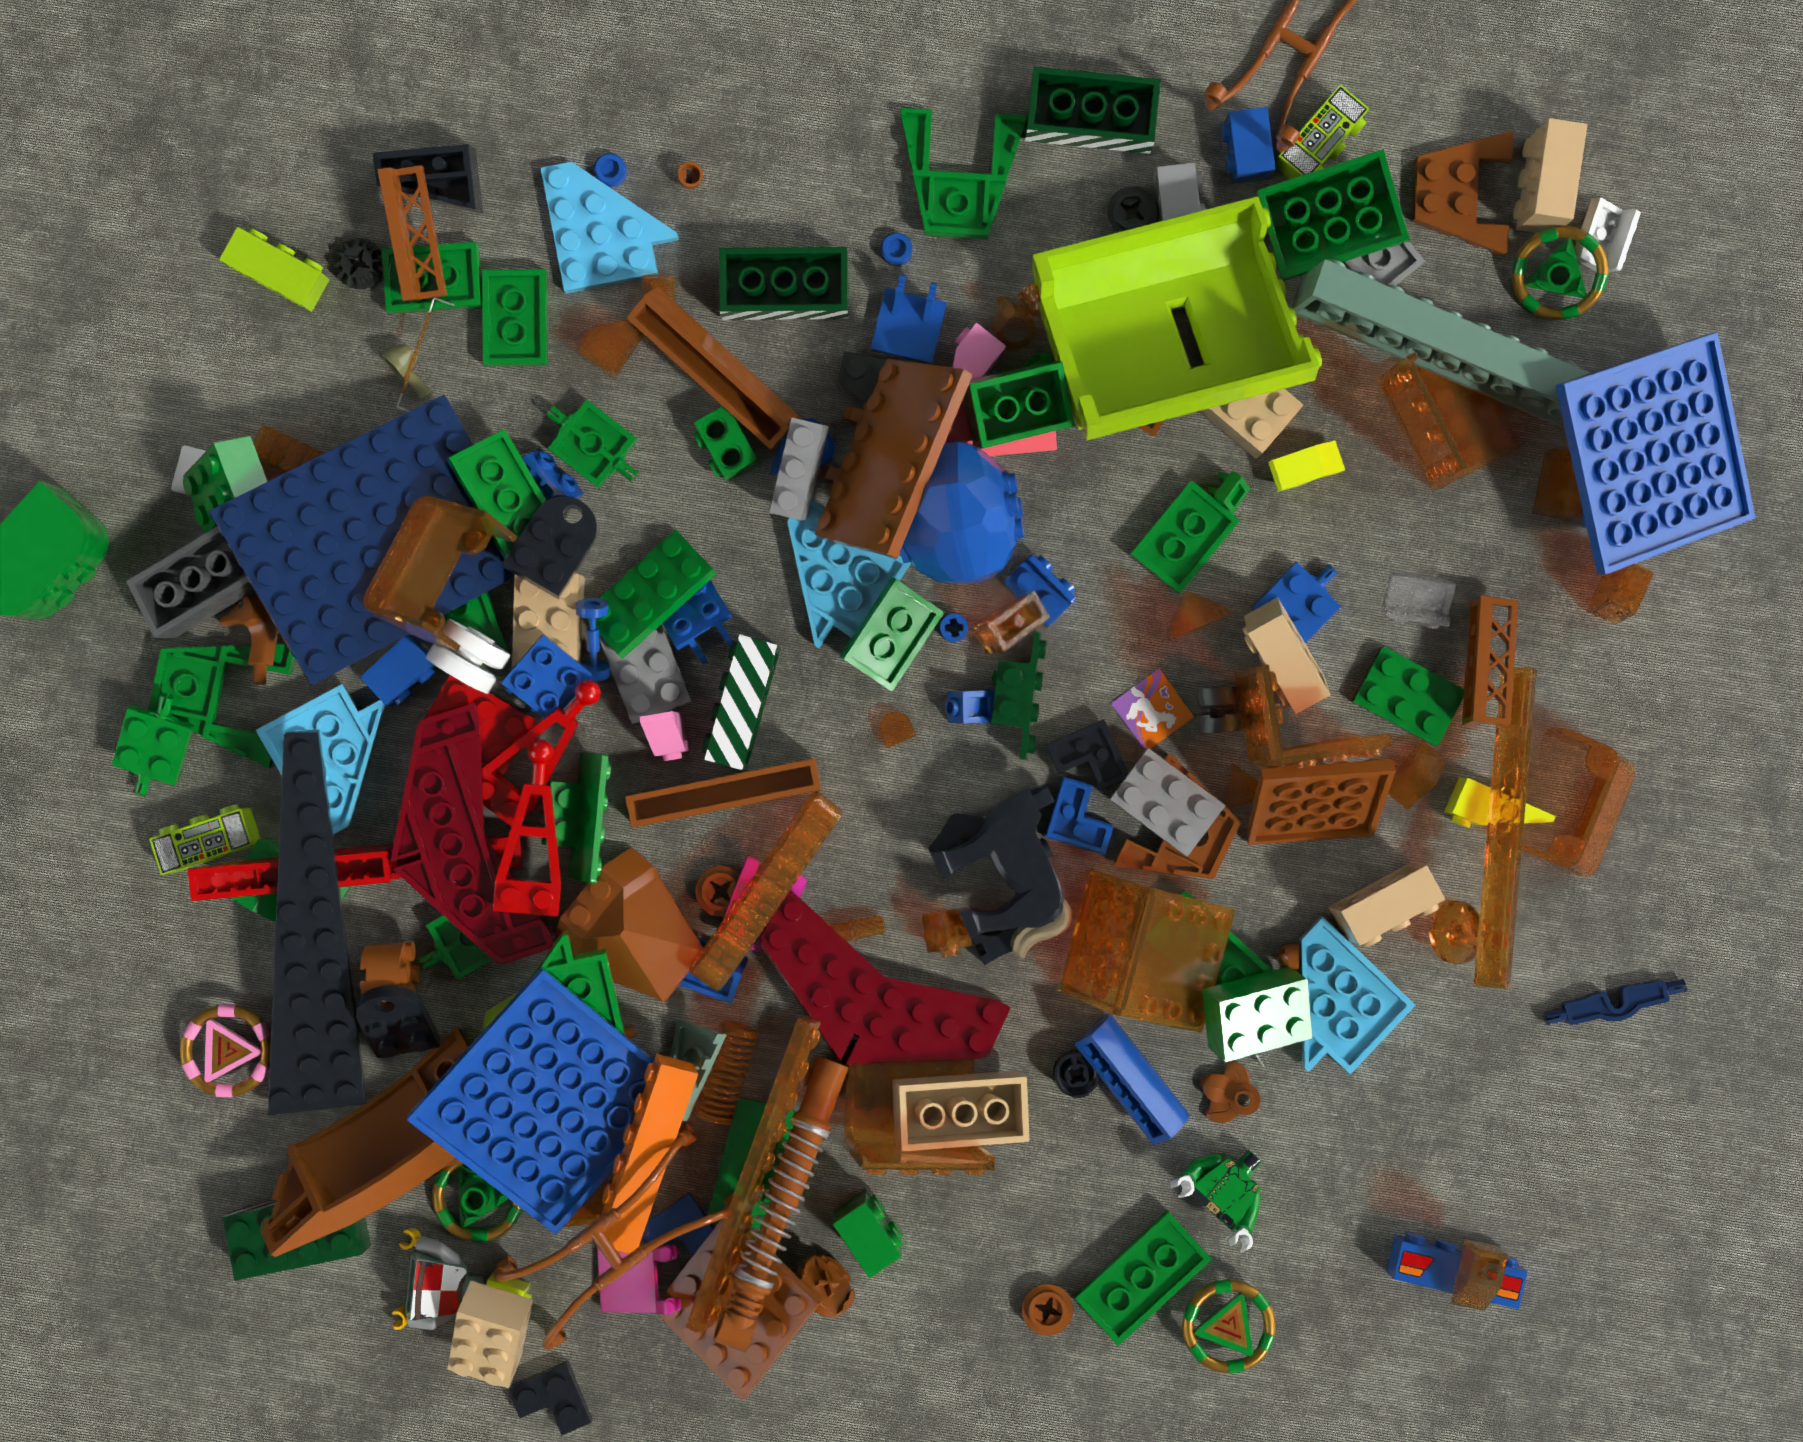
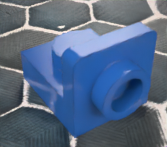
(969, 706)

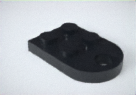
(551, 547)
(396, 1025)

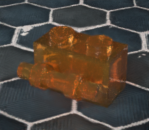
(1557, 487)

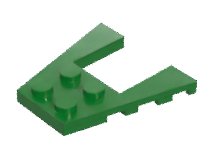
(958, 201)
(196, 682)

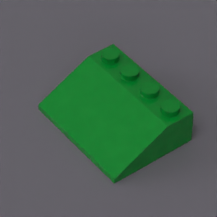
(1334, 214)

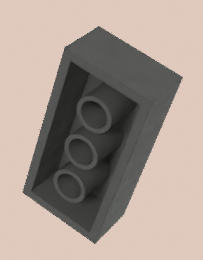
(189, 586)

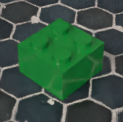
(868, 1232)

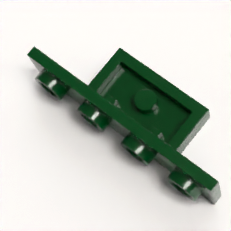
(1016, 694)

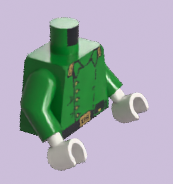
(1225, 1191)

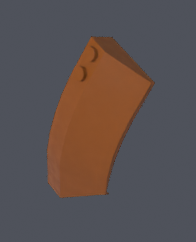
(360, 1159)

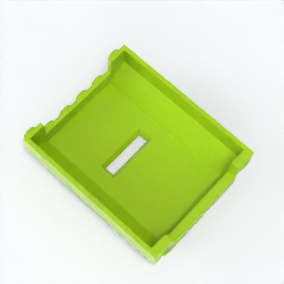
(1115, 329)

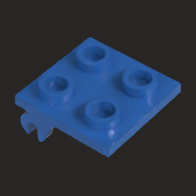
(909, 324)
(697, 616)
(545, 677)

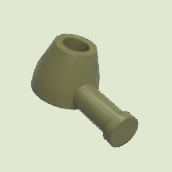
(399, 361)

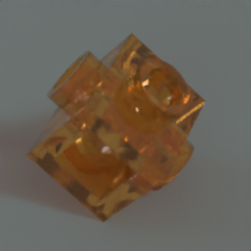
(945, 932)

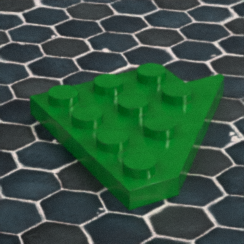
(586, 976)

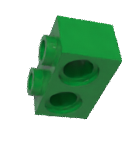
(731, 440)

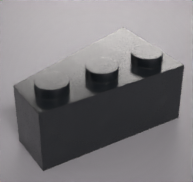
(448, 171)

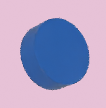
(610, 170)
(896, 249)

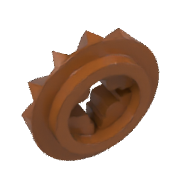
(705, 889)
(1053, 1322)

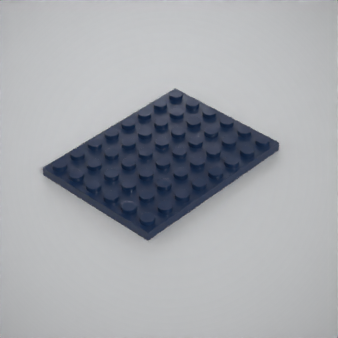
(326, 526)

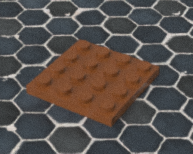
(1319, 801)
(777, 1323)

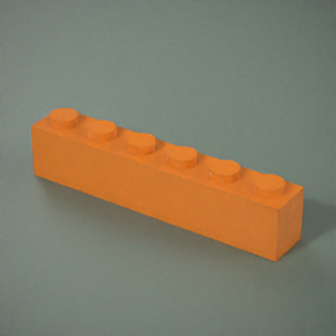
(646, 1142)

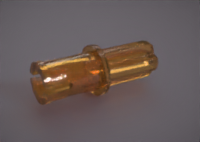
(860, 928)

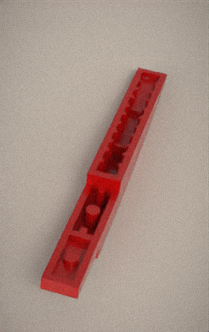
(355, 867)

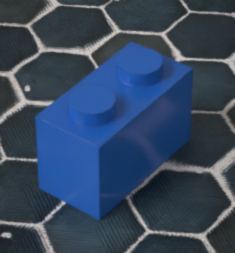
(1248, 144)
(399, 671)

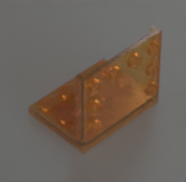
(1445, 422)
(1262, 731)
(1145, 952)
(871, 1122)

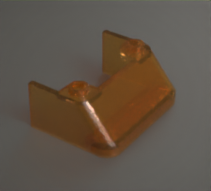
(422, 562)
(1614, 777)

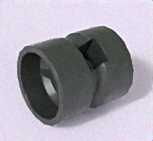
(1217, 699)

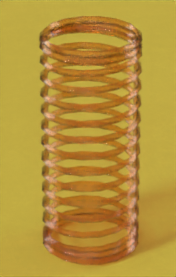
(726, 1117)

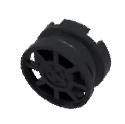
(1074, 1074)

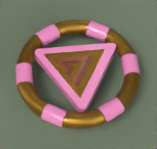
(225, 1050)

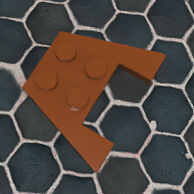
(1448, 191)
(1203, 859)

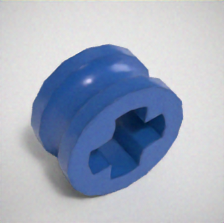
(960, 621)

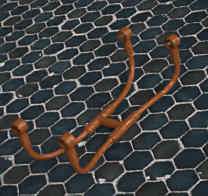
(1286, 135)
(509, 1269)

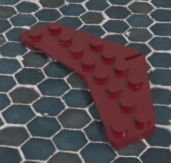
(445, 824)
(851, 997)

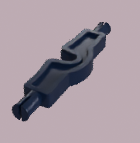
(1631, 999)

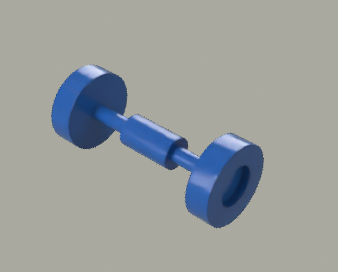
(592, 609)

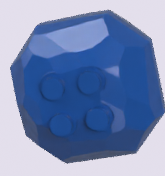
(965, 518)

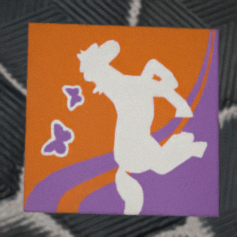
(1152, 710)

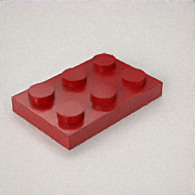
(499, 720)

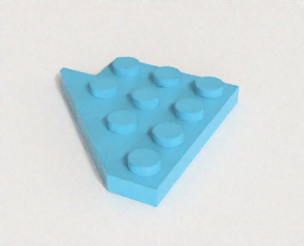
(598, 231)
(838, 579)
(345, 740)
(1348, 999)

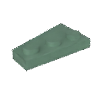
(698, 1046)

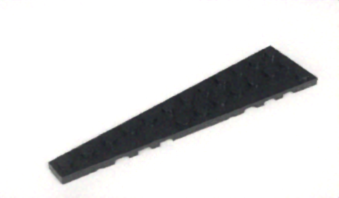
(313, 1004)

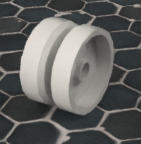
(467, 661)

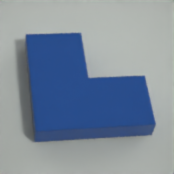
(1068, 821)
(677, 1214)

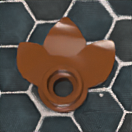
(1225, 1091)

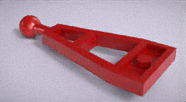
(501, 795)
(531, 895)

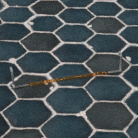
(416, 351)

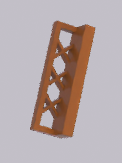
(400, 234)
(1478, 658)

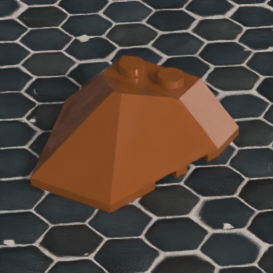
(638, 925)

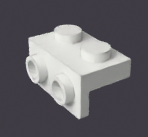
(1612, 229)

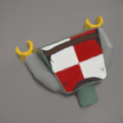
(434, 1284)

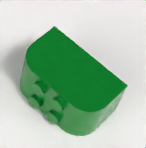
(47, 552)

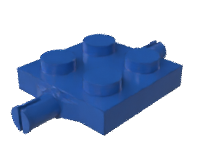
(1303, 598)

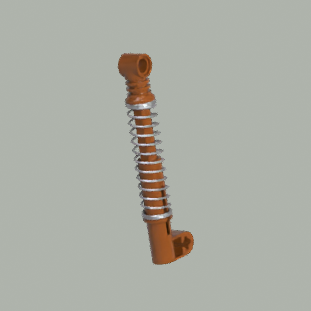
(809, 1128)

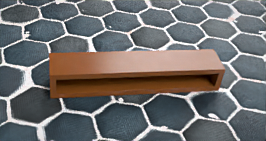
(712, 366)
(723, 792)

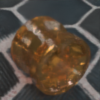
(1031, 296)

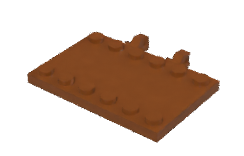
(891, 455)

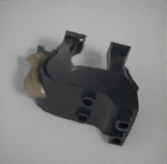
(1022, 861)

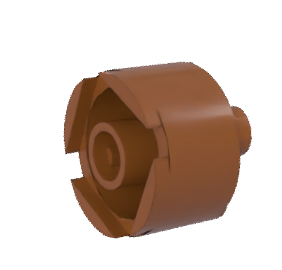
(389, 966)

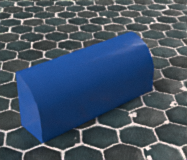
(1132, 1079)

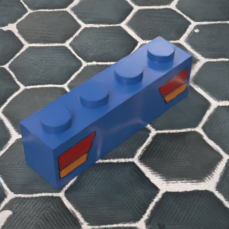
(1438, 1264)

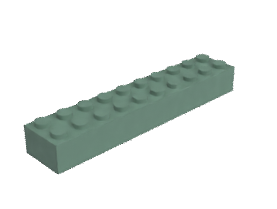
(1441, 338)

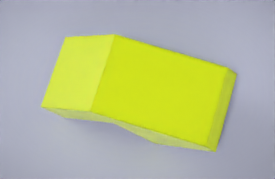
(1306, 465)

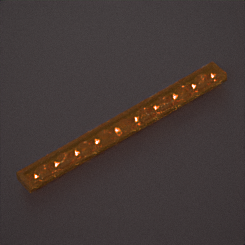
(1505, 836)
(758, 1163)

